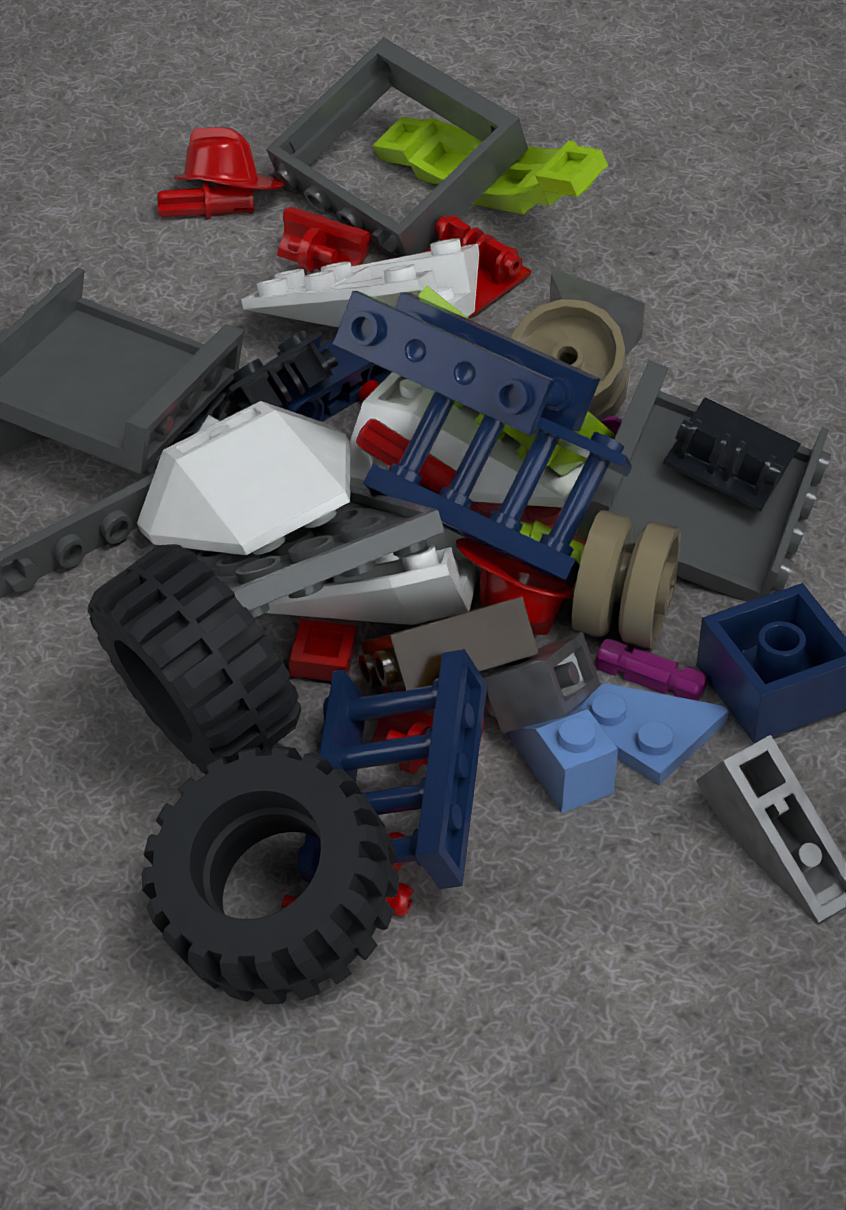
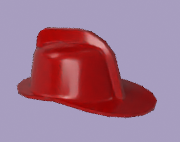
(223, 158)
(507, 579)

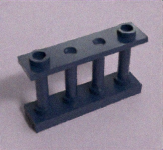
(466, 362)
(503, 528)
(451, 768)

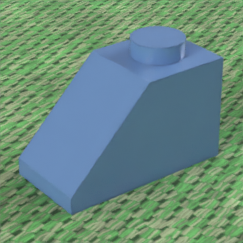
(569, 758)

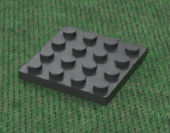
(345, 545)

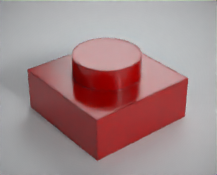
(322, 649)

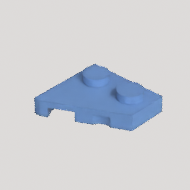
(652, 728)

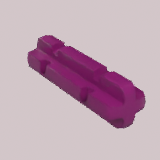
(650, 670)

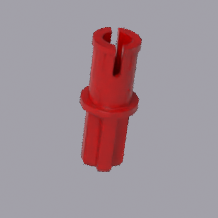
(205, 201)
(389, 448)

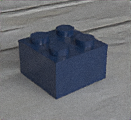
(775, 661)

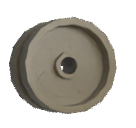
(585, 339)
(626, 579)

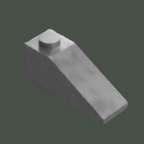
(778, 826)

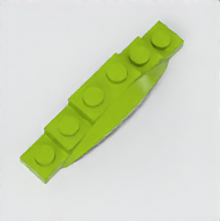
(535, 178)

